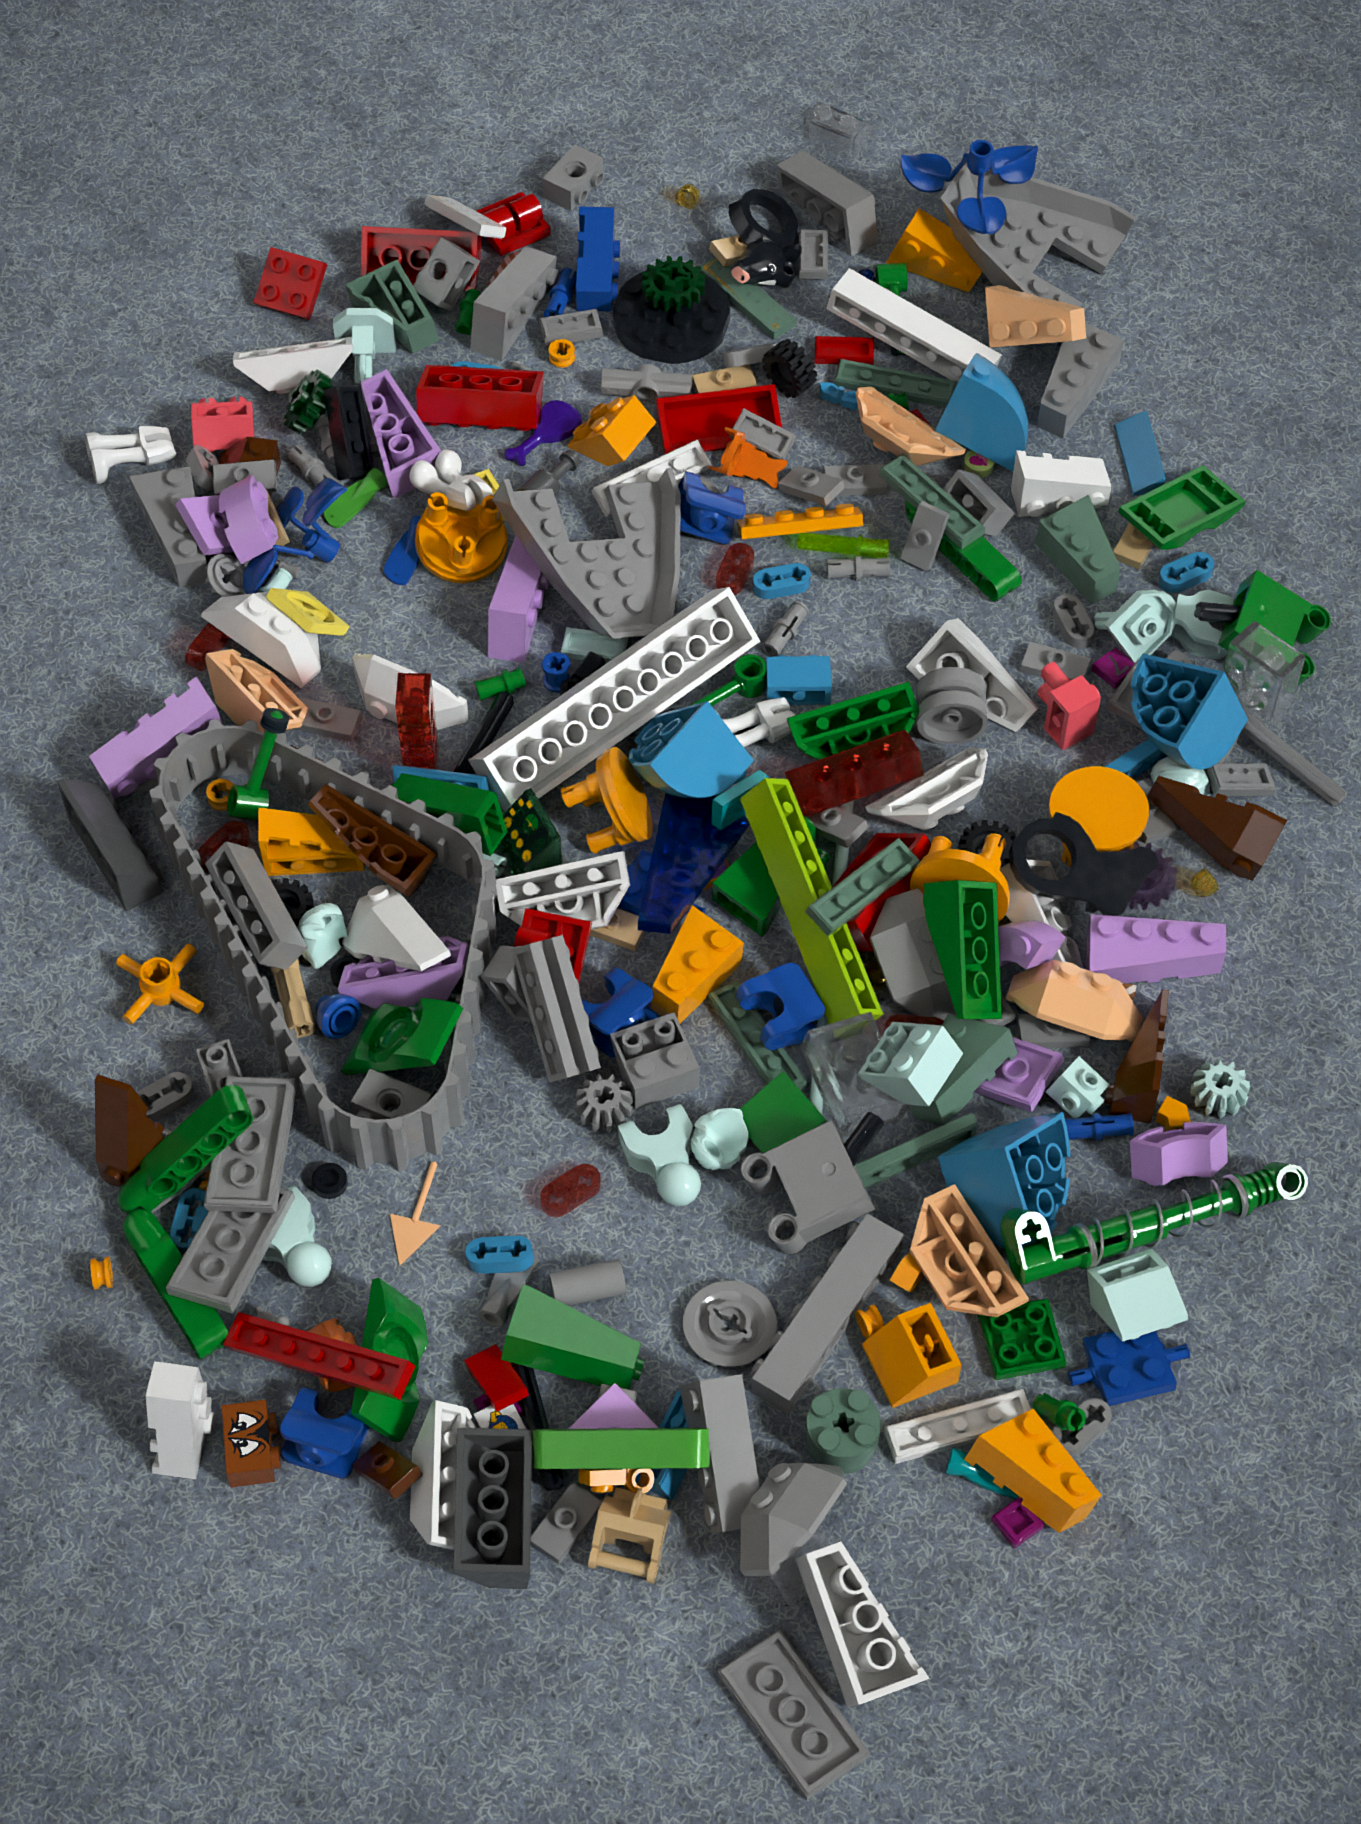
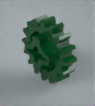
(673, 283)
(307, 401)

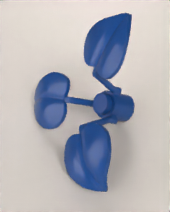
(983, 215)
(316, 541)

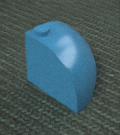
(986, 413)
(1186, 710)
(690, 753)
(1012, 1169)

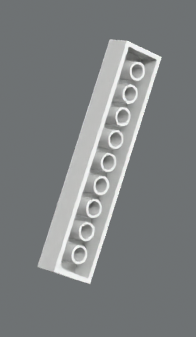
(617, 698)

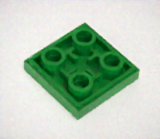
(779, 1114)
(1023, 1340)

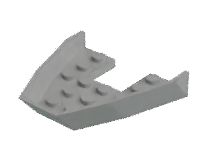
(1035, 219)
(612, 584)

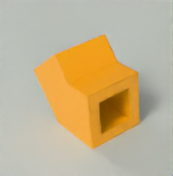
(1172, 1114)
(907, 1274)

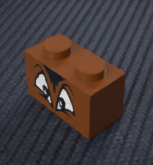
(248, 1443)

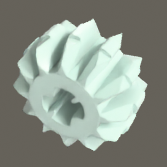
(1207, 1093)

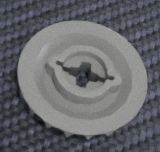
(726, 1302)

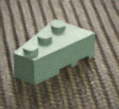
(394, 294)
(1080, 549)
(983, 1050)

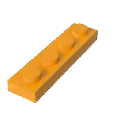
(788, 523)

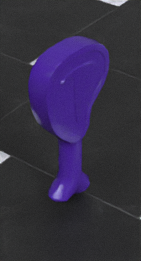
(556, 425)

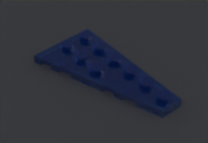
(684, 860)

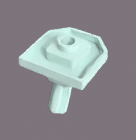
(371, 334)
(1139, 623)

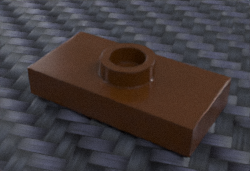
(387, 1470)

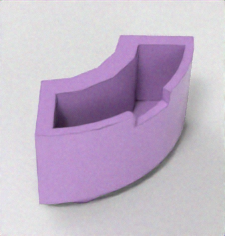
(248, 518)
(1028, 943)
(1179, 1153)

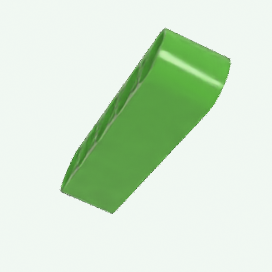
(621, 1448)

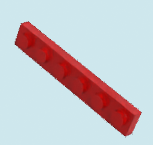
(319, 1355)

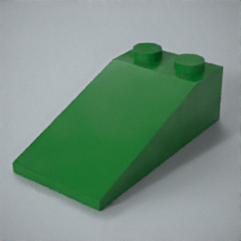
(966, 940)

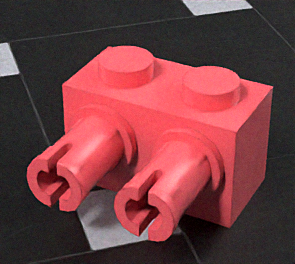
(221, 423)
(1070, 706)

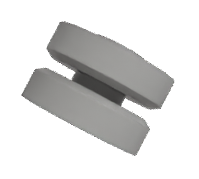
(951, 705)

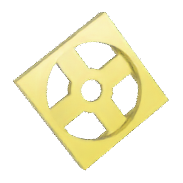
(307, 612)

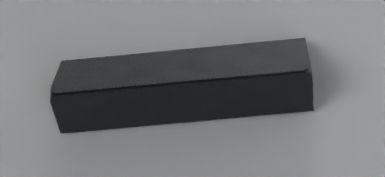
(348, 431)

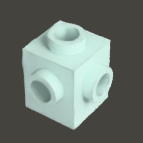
(1078, 1089)

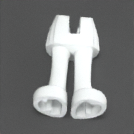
(149, 446)
(460, 490)
(770, 718)

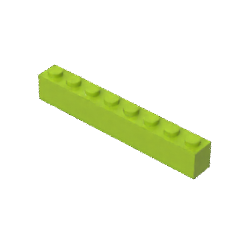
(800, 881)

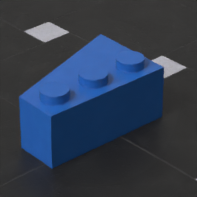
(596, 259)

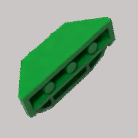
(854, 721)

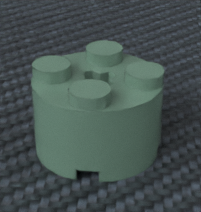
(848, 1411)

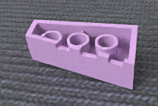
(398, 431)
(515, 605)
(131, 756)
(1153, 948)

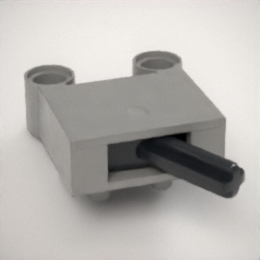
(818, 1179)

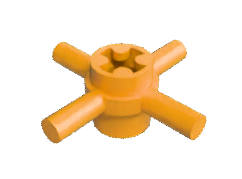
(167, 983)

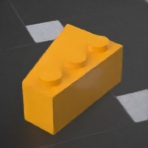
(935, 253)
(301, 845)
(695, 965)
(1037, 1469)

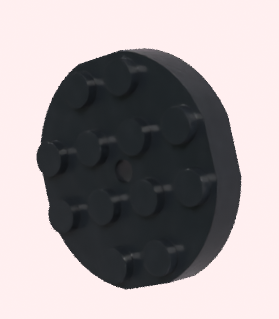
(671, 335)

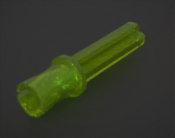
(846, 545)

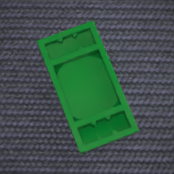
(1182, 508)
(402, 1036)
(397, 1329)

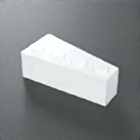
(856, 1628)

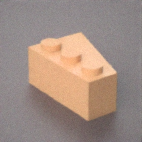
(1028, 319)

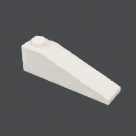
(959, 647)

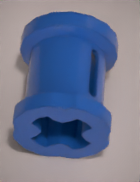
(556, 670)

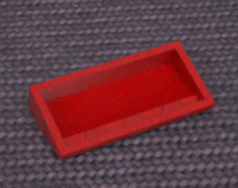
(708, 413)

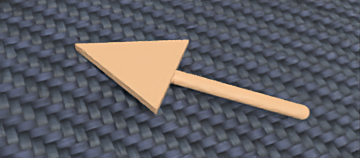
(409, 1232)

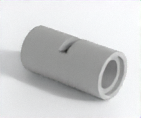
(588, 1283)

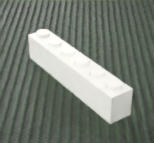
(905, 326)

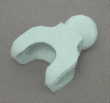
(1195, 635)
(664, 1156)
(295, 1246)

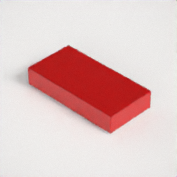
(832, 349)
(496, 1378)

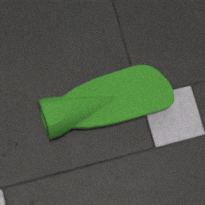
(355, 498)

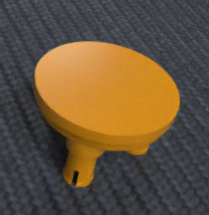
(461, 543)
(623, 796)
(1105, 804)
(951, 864)

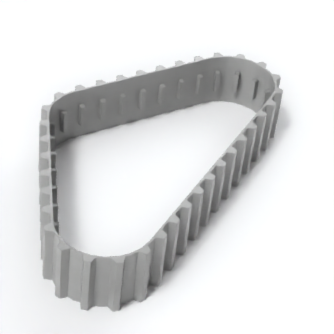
(233, 752)

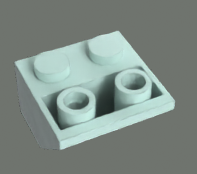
(911, 1062)
(1136, 1295)

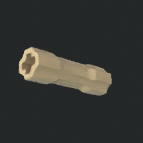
(294, 1000)

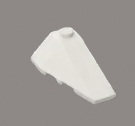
(1030, 907)
(391, 929)

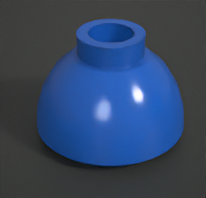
(337, 1015)

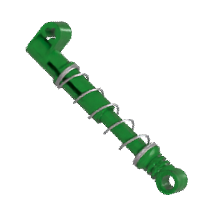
(1087, 1245)

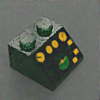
(531, 836)

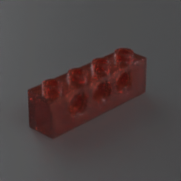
(417, 720)
(855, 773)

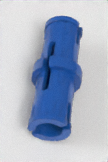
(561, 293)
(1100, 1126)

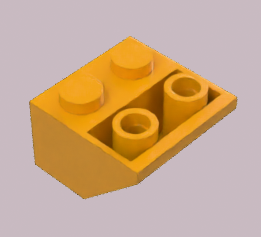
(612, 430)
(912, 1356)

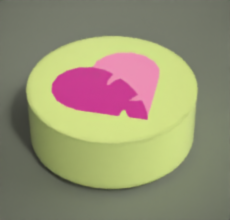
(978, 464)

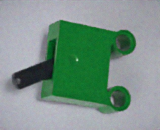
(1273, 608)

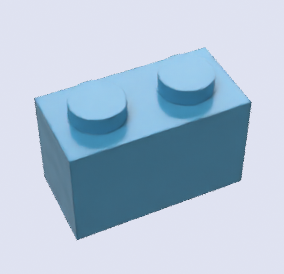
(799, 679)

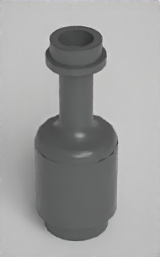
(549, 480)

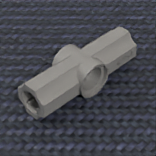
(645, 383)

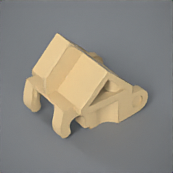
(633, 1519)

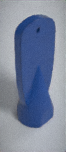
(403, 557)

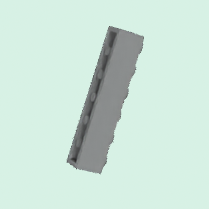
(826, 1313)

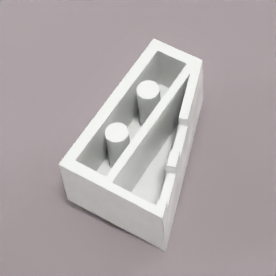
(1050, 484)
(181, 1416)

